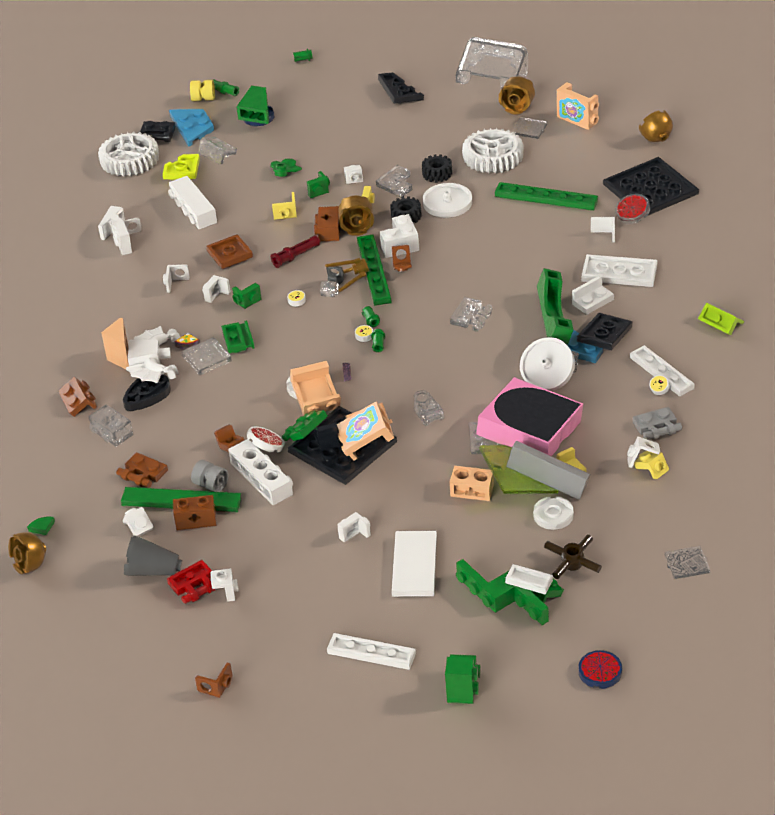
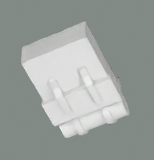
(121, 232)

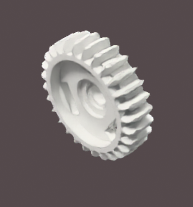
(506, 152)
(128, 154)

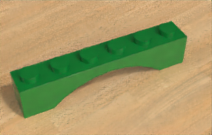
(549, 293)

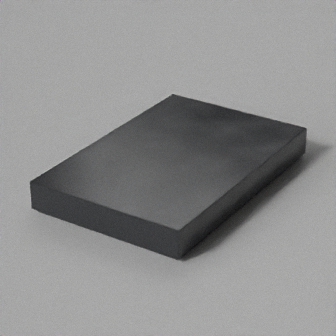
(604, 331)

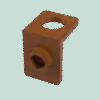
(401, 264)
(218, 685)

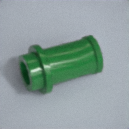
(303, 55)
(371, 318)
(378, 340)

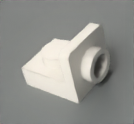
(353, 174)

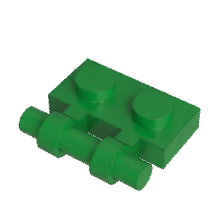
(304, 425)

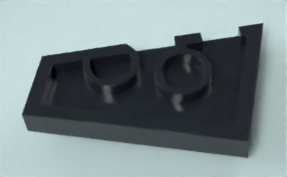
(397, 89)

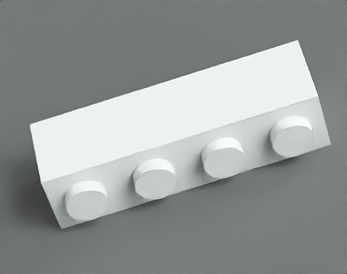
(192, 202)

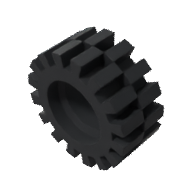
(437, 168)
(406, 206)

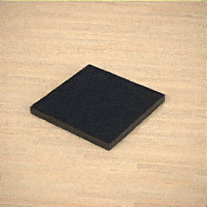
(655, 181)
(334, 461)

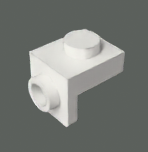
(214, 287)
(138, 521)
(353, 525)
(222, 579)

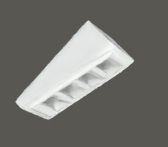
(105, 226)

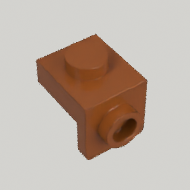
(226, 437)

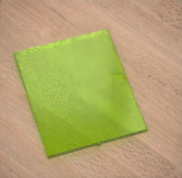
(510, 480)

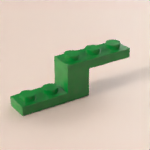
(499, 594)

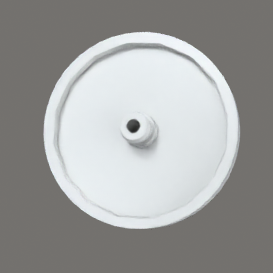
(447, 200)
(547, 363)

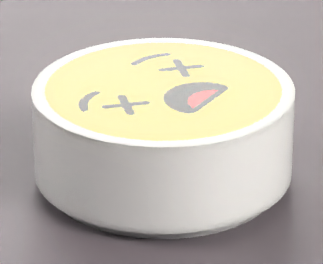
(296, 298)
(363, 333)
(659, 385)

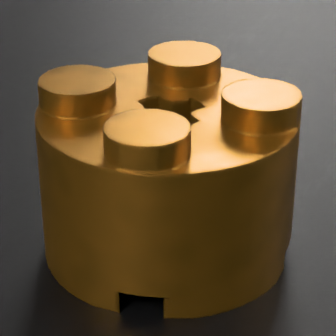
(516, 95)
(356, 215)

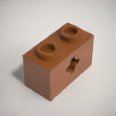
(327, 224)
(194, 512)

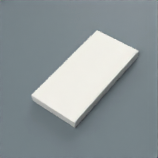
(620, 270)
(414, 563)

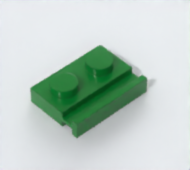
(237, 337)

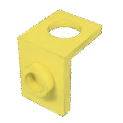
(285, 210)

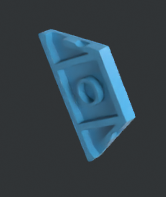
(191, 123)

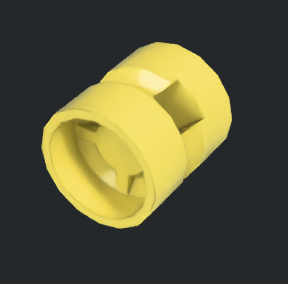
(202, 90)

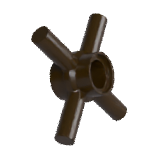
(572, 556)

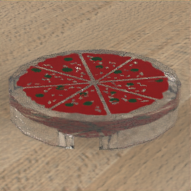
(632, 208)

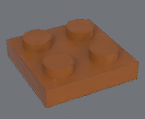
(229, 251)

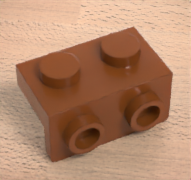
(77, 396)

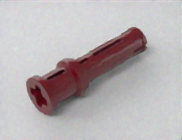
(289, 253)

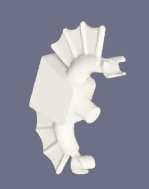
(145, 355)

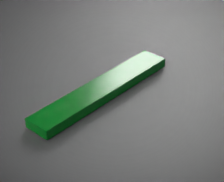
(546, 196)
(375, 277)
(164, 498)

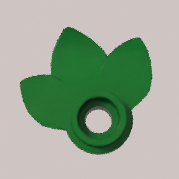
(282, 168)

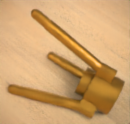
(358, 266)

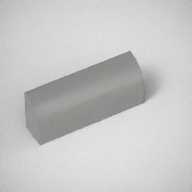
(548, 470)

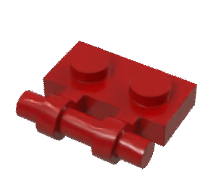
(189, 578)

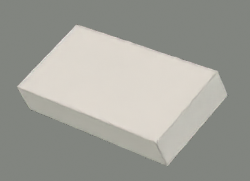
(529, 579)

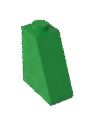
(254, 105)

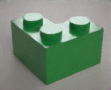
(461, 678)

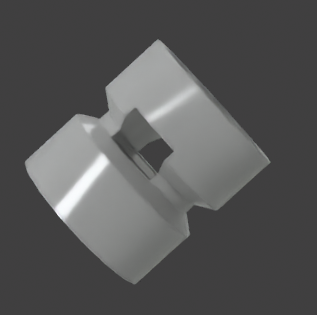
(209, 476)

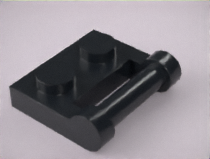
(159, 130)

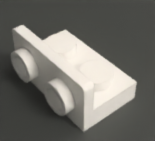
(591, 296)

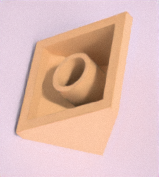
(116, 343)

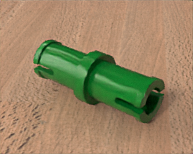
(225, 87)

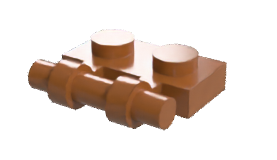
(145, 467)

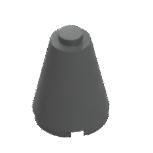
(150, 559)

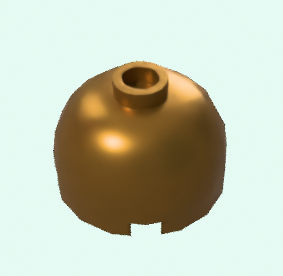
(656, 126)
(27, 552)

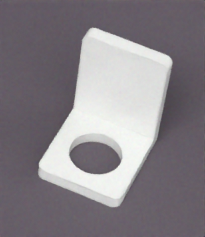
(603, 224)
(171, 275)
(640, 443)

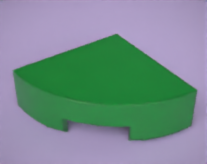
(41, 525)

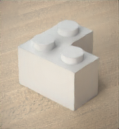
(402, 234)

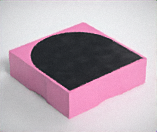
(529, 416)

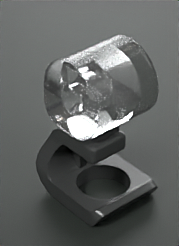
(330, 288)

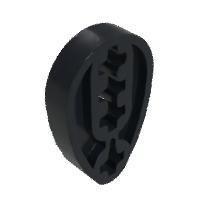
(146, 393)

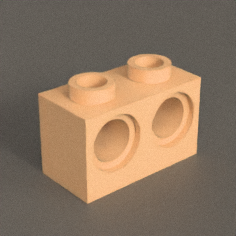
(471, 483)

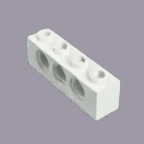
(261, 472)

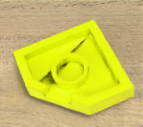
(185, 166)

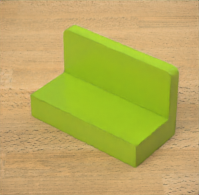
(719, 318)

